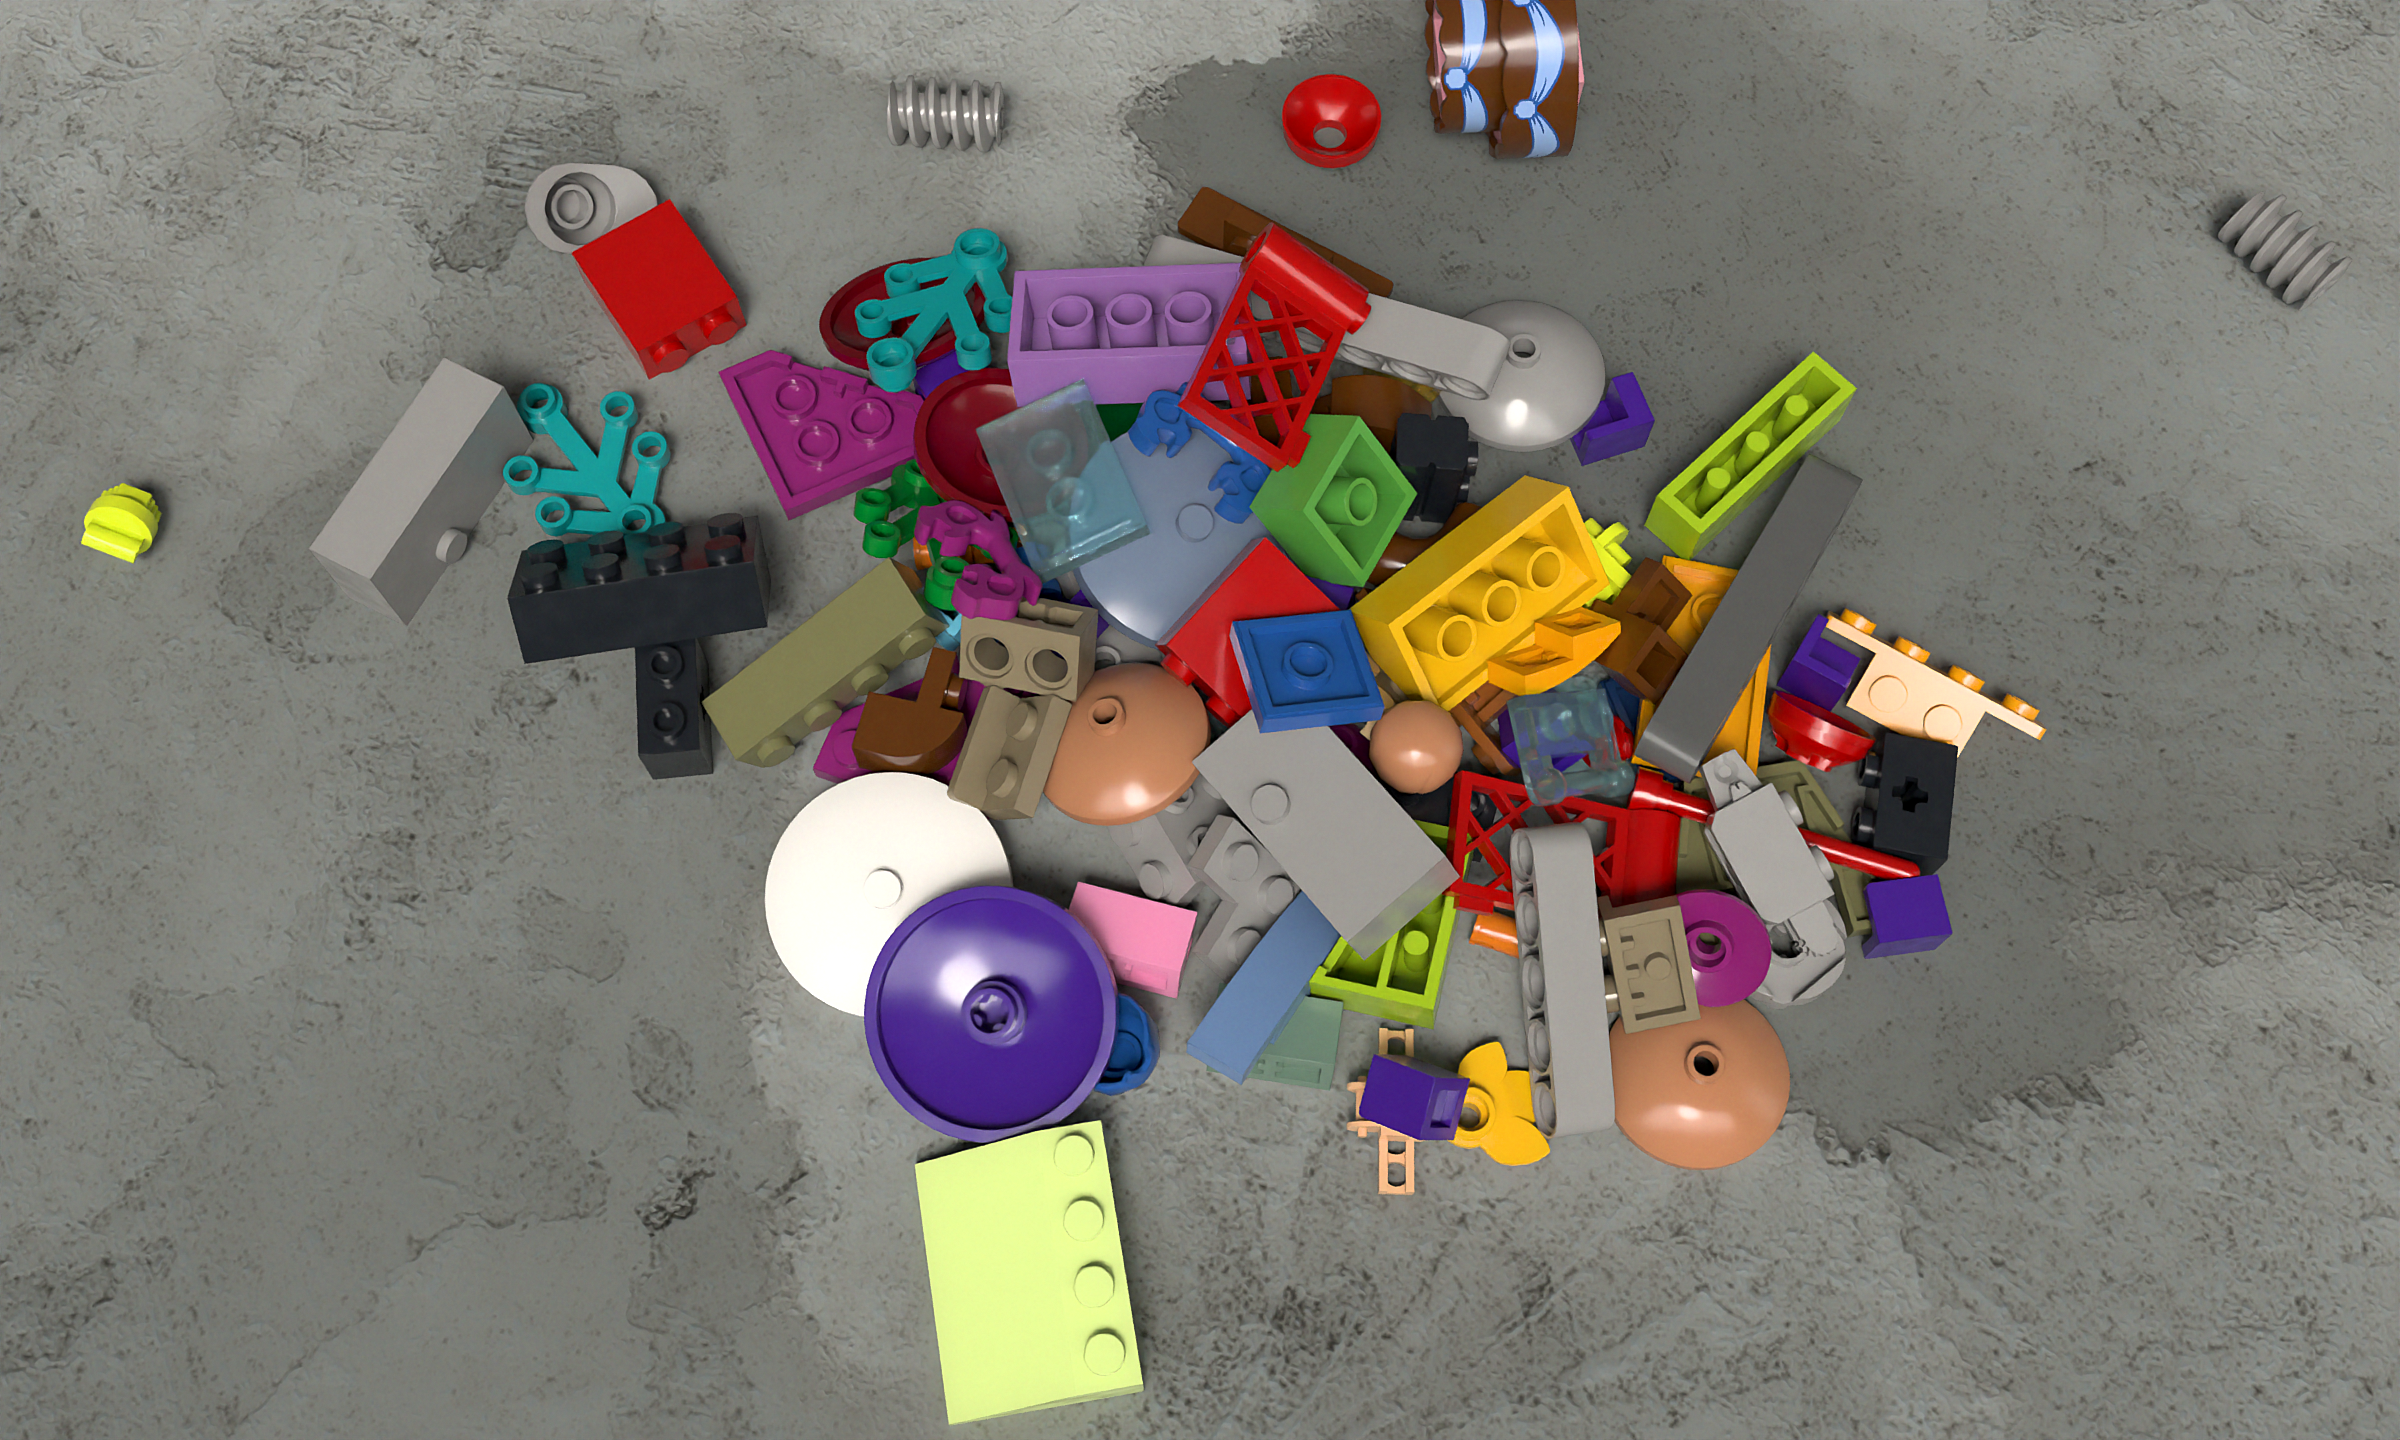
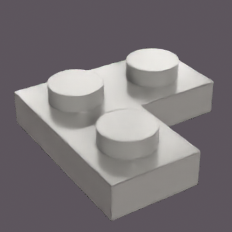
(1252, 894)

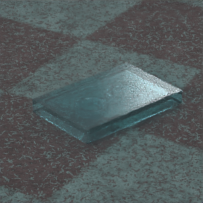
(1062, 481)

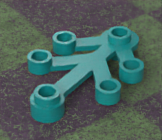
(975, 258)
(594, 475)

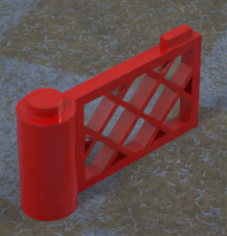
(1300, 293)
(1637, 855)

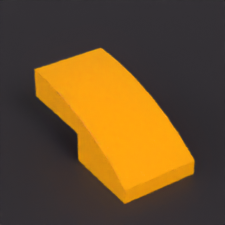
(1561, 650)

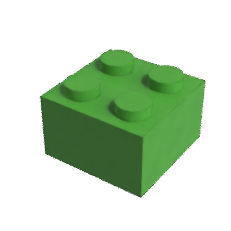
(1337, 503)

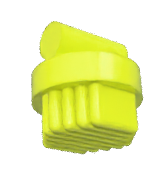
(122, 522)

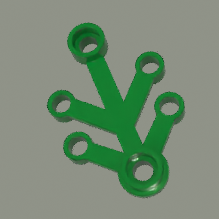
(884, 538)

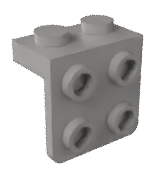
(1166, 841)

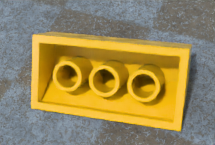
(1481, 592)

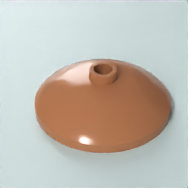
(1136, 760)
(1696, 1117)

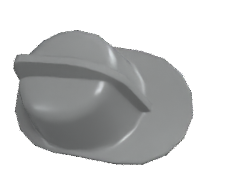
(582, 202)

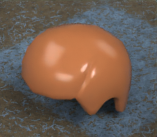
(1416, 746)

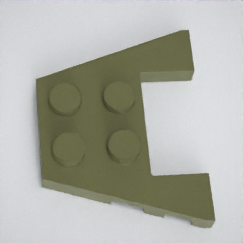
(1701, 869)

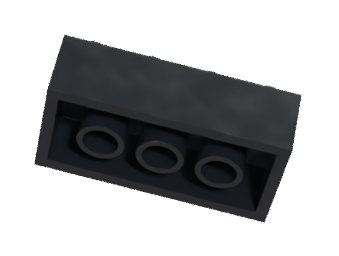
(640, 588)

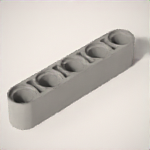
(1562, 979)

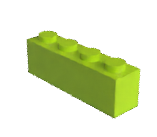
(1749, 457)

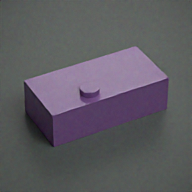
(1119, 330)

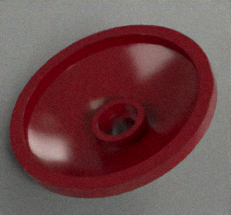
(840, 328)
(947, 438)

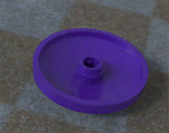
(991, 1013)

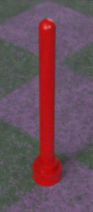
(1657, 794)

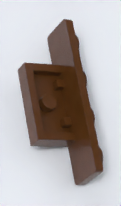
(1232, 228)

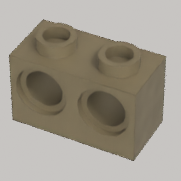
(1027, 655)

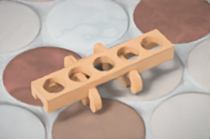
(1386, 1134)

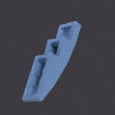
(1264, 991)

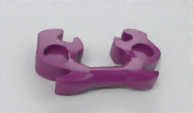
(980, 589)

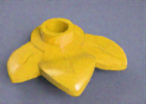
(1502, 1107)

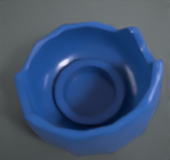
(1135, 1049)

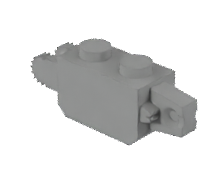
(1766, 855)

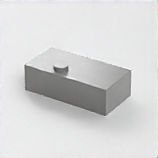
(422, 492)
(1329, 827)

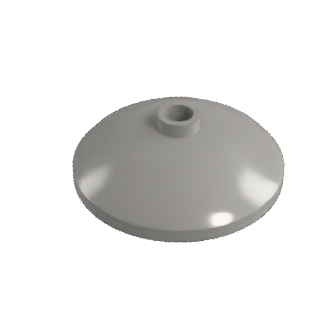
(1536, 397)

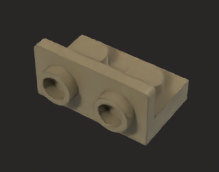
(1008, 753)
(1647, 964)

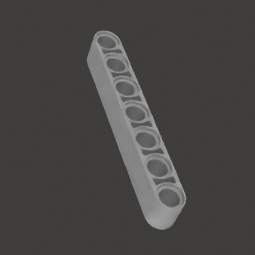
(1392, 340)

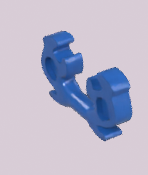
(1167, 423)

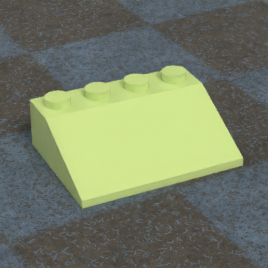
(1027, 1274)

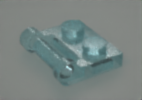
(1568, 726)

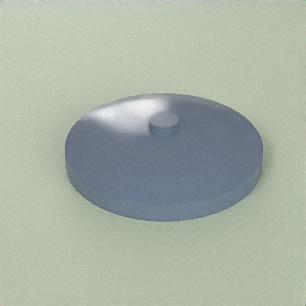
(1161, 575)

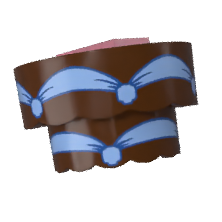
(1506, 73)

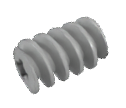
(945, 115)
(2284, 249)

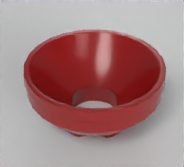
(1332, 103)
(1815, 733)

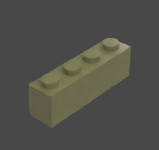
(825, 665)

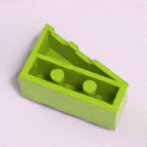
(1406, 972)

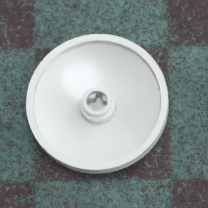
(863, 865)

